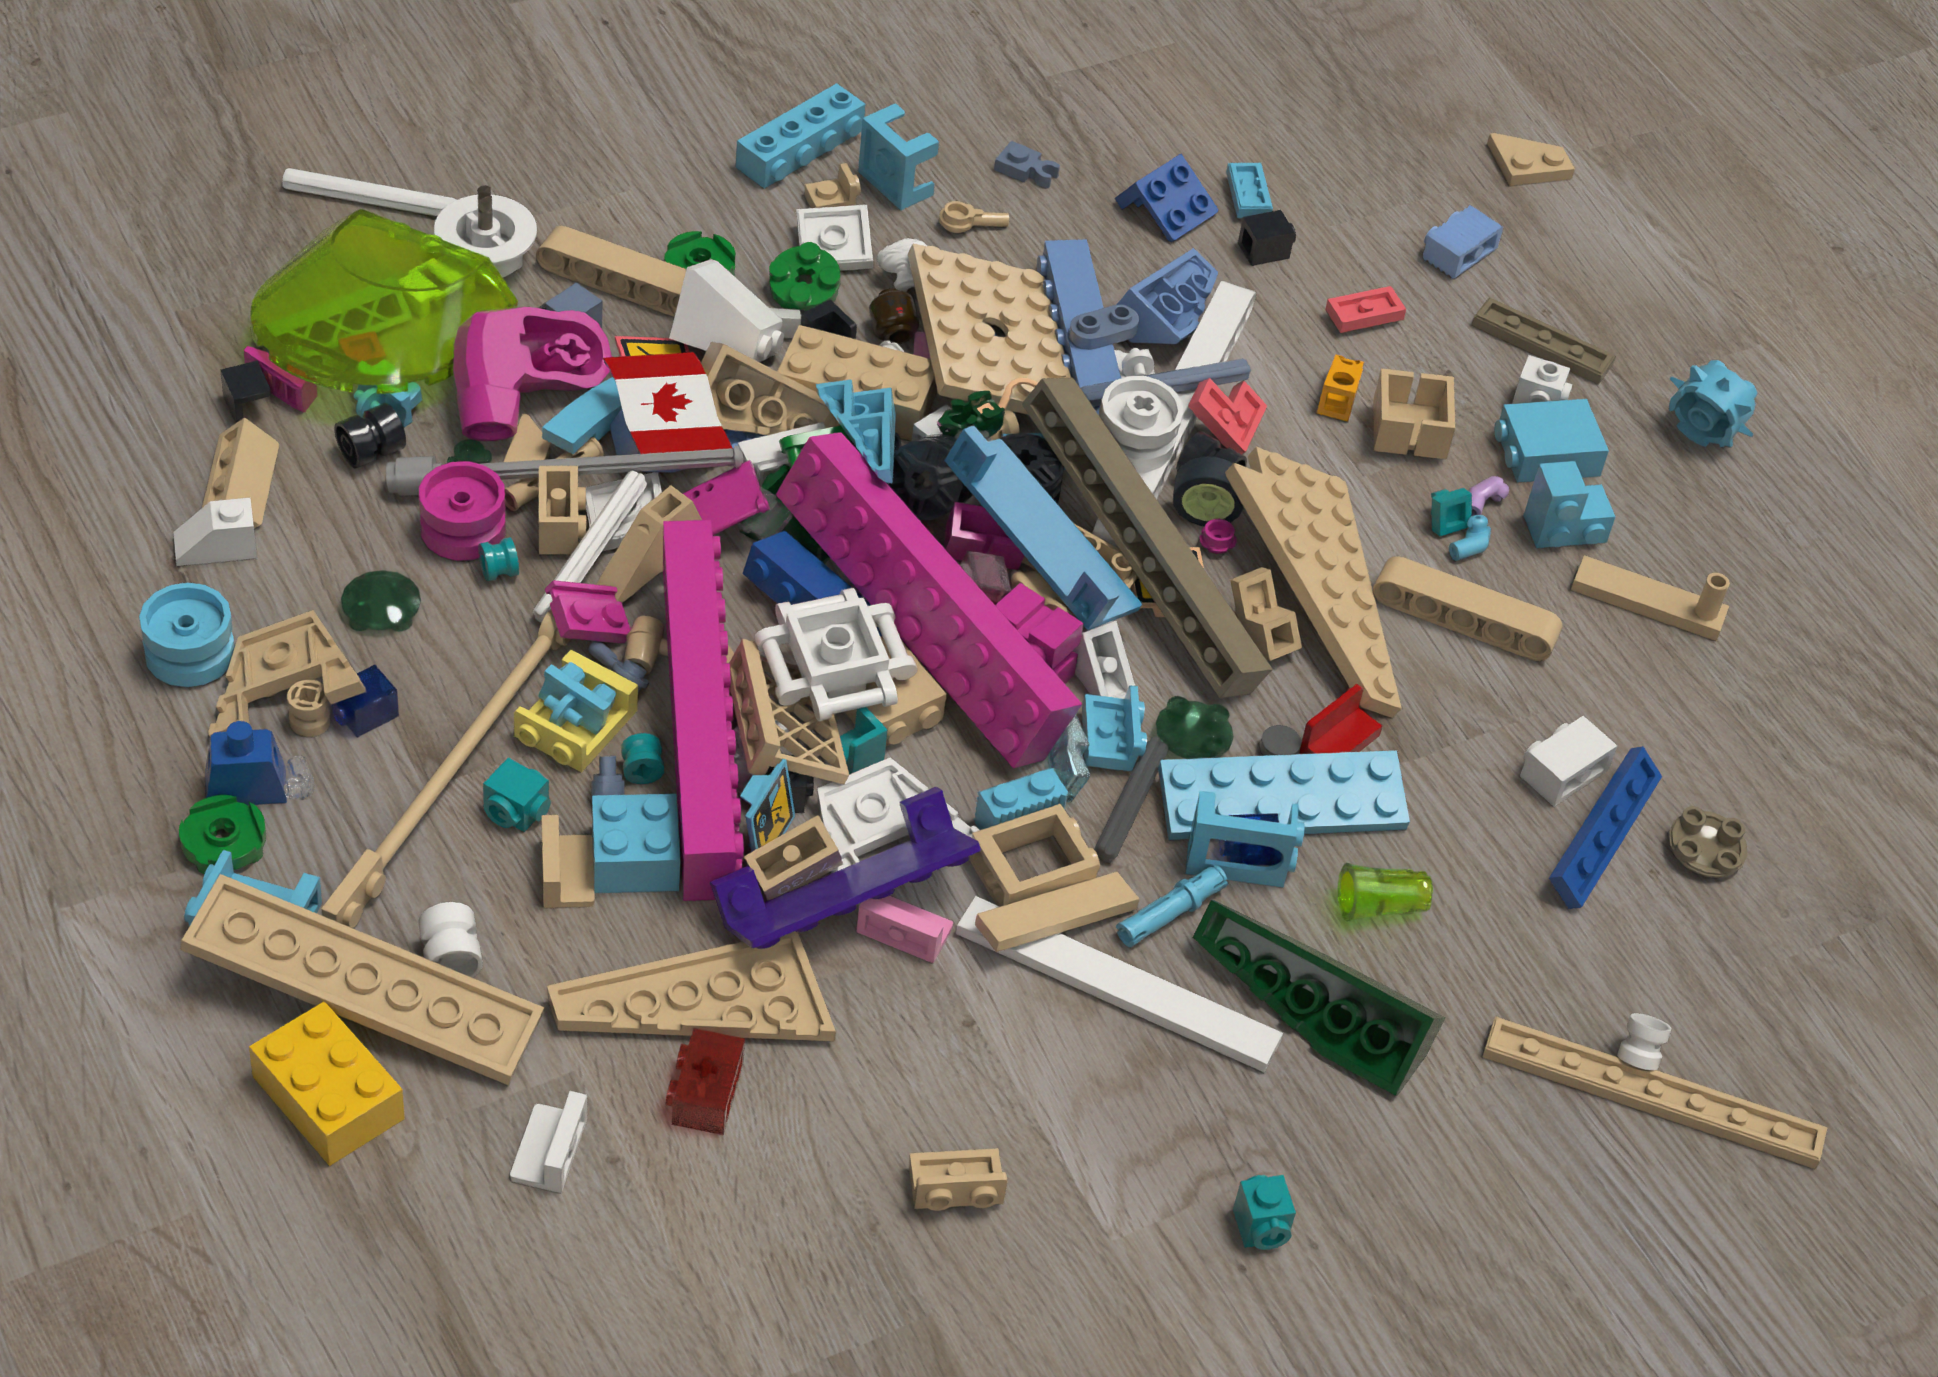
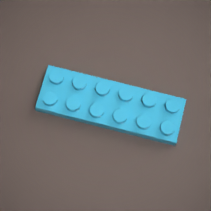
(1331, 788)

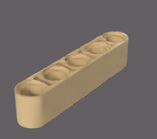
(612, 269)
(1468, 608)

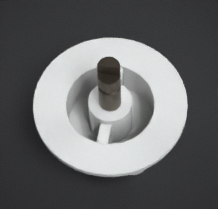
(489, 227)

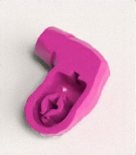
(521, 353)

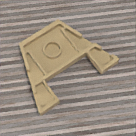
(277, 659)

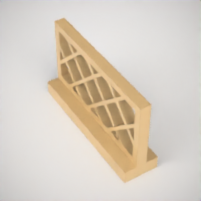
(763, 737)

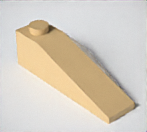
(757, 397)

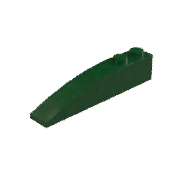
(1324, 1000)

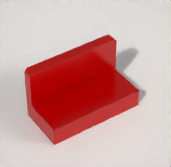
(1340, 726)

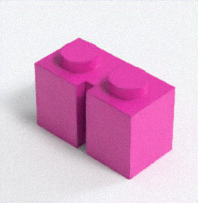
(976, 531)

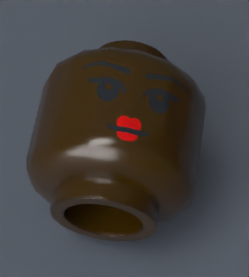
(894, 316)

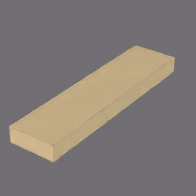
(1056, 911)

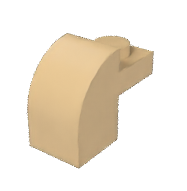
(1267, 624)

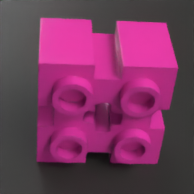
(1047, 631)

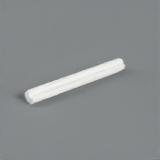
(365, 192)
(597, 536)

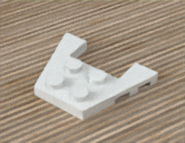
(868, 811)

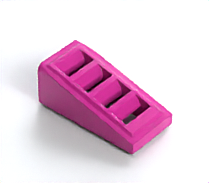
(282, 384)

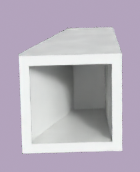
(724, 311)

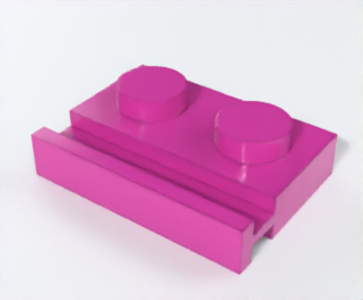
(588, 612)

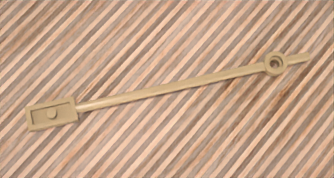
(367, 875)

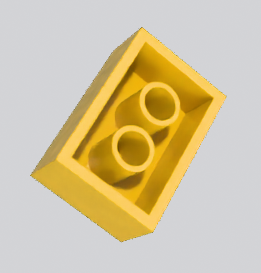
(327, 1083)

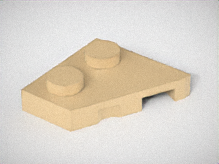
(1529, 161)

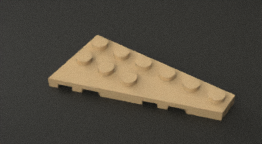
(713, 990)

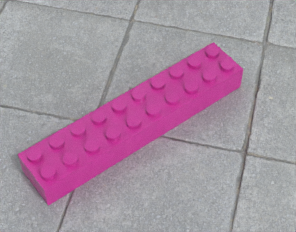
(935, 602)
(701, 707)

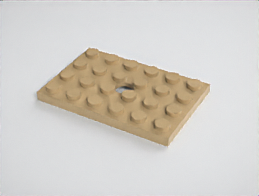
(958, 304)

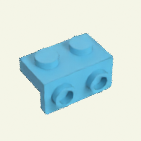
(1114, 730)

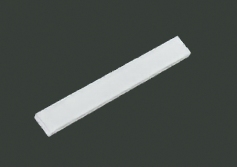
(1138, 992)

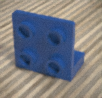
(1172, 198)

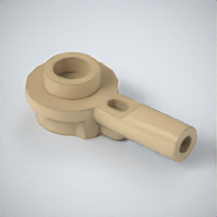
(960, 217)

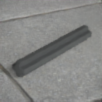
(1130, 800)

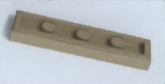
(1543, 340)

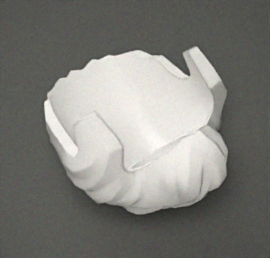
(895, 260)

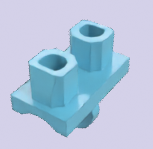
(400, 402)
(574, 702)

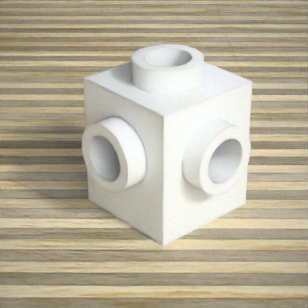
(1542, 382)

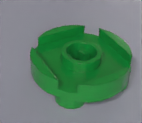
(691, 246)
(804, 260)
(222, 812)

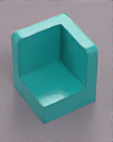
(864, 743)

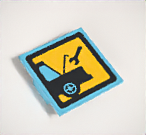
(771, 806)

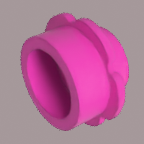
(1218, 536)

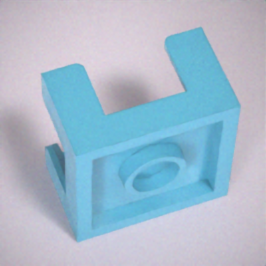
(891, 161)

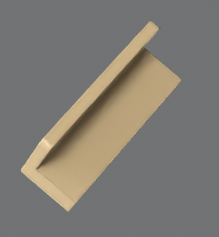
(243, 467)

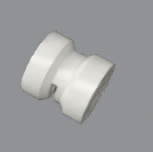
(1644, 1042)

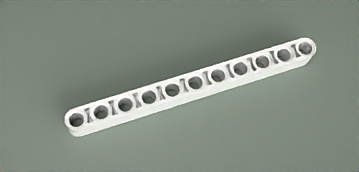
(1209, 345)

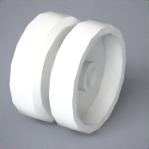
(1142, 419)

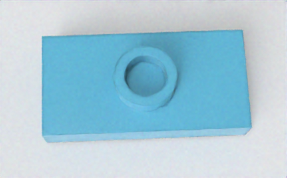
(1248, 189)

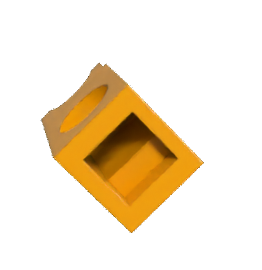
(1340, 388)

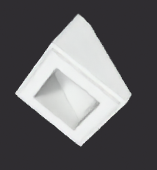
(791, 320)

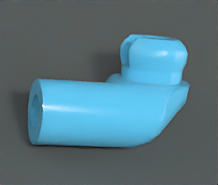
(1476, 539)

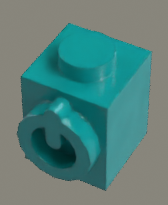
(516, 795)
(1264, 1212)

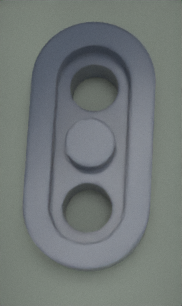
(1103, 327)

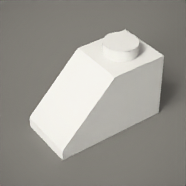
(217, 534)
(1103, 661)

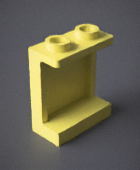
(574, 744)

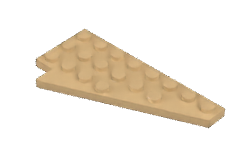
(1318, 548)

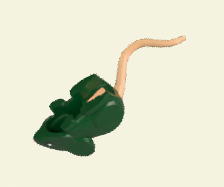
(978, 412)

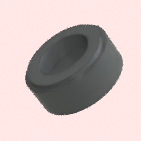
(1280, 741)

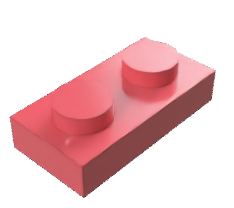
(1365, 309)

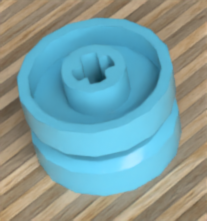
(187, 634)

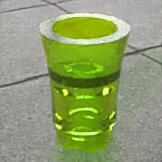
(1382, 891)

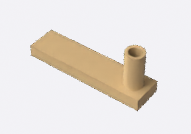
(1654, 599)

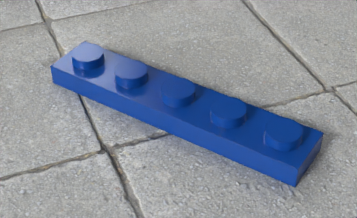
(1605, 828)

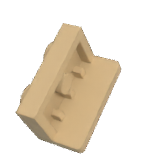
(957, 1179)

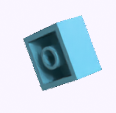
(635, 843)

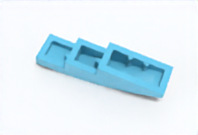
(584, 418)

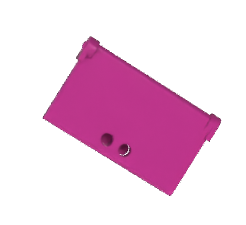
(733, 497)

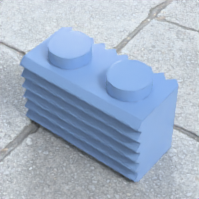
(1461, 241)

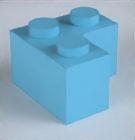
(1565, 510)

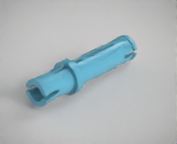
(1184, 897)

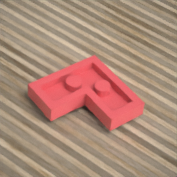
(1231, 417)

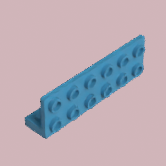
(1041, 530)

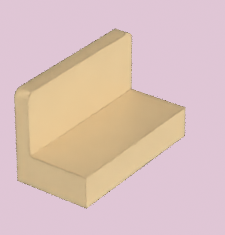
(566, 867)

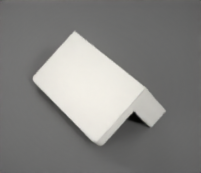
(550, 1144)

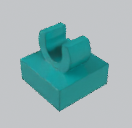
(1450, 510)

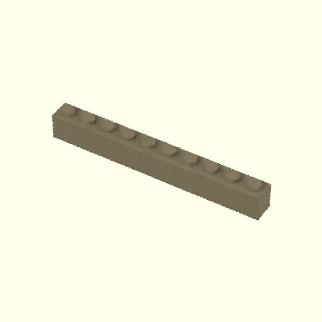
(1147, 538)

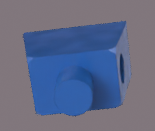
(245, 765)

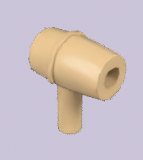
(645, 642)

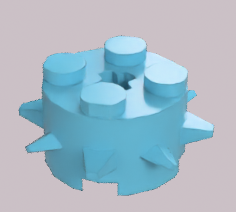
(1713, 404)

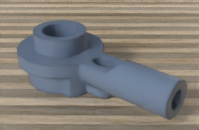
(627, 670)

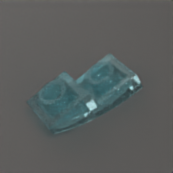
(1068, 760)

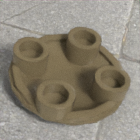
(1708, 842)

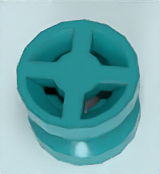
(498, 559)
(642, 758)

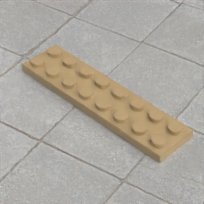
(362, 978)

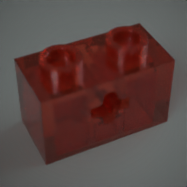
(706, 1081)

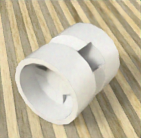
(451, 937)

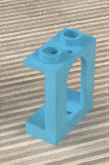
(1272, 834)

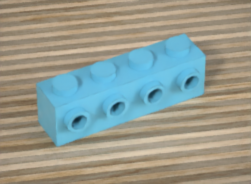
(800, 135)

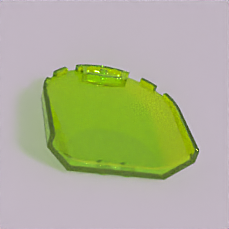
(373, 305)

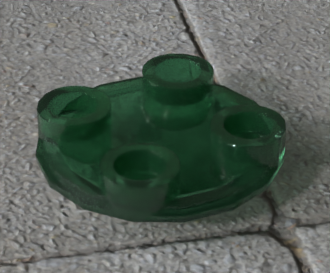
(381, 601)
(1194, 728)

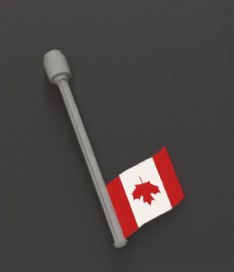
(665, 411)

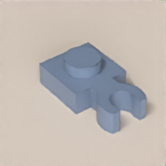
(1024, 162)

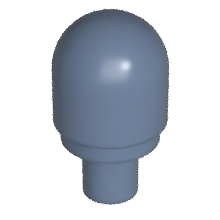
(607, 781)

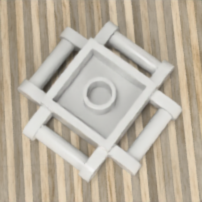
(836, 653)

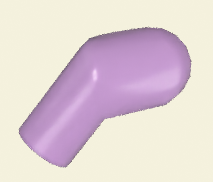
(1490, 487)

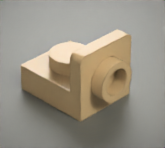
(834, 192)

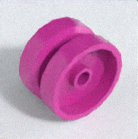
(461, 508)

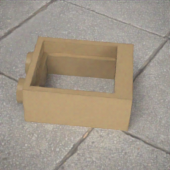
(998, 874)

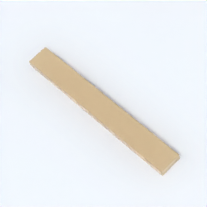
(1656, 1093)

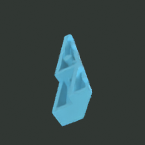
(867, 420)

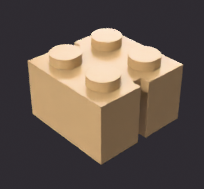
(1421, 426)

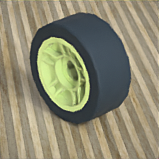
(1205, 492)

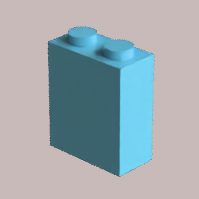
(1550, 434)

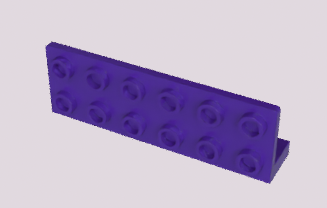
(931, 846)

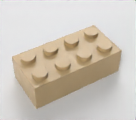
(827, 357)

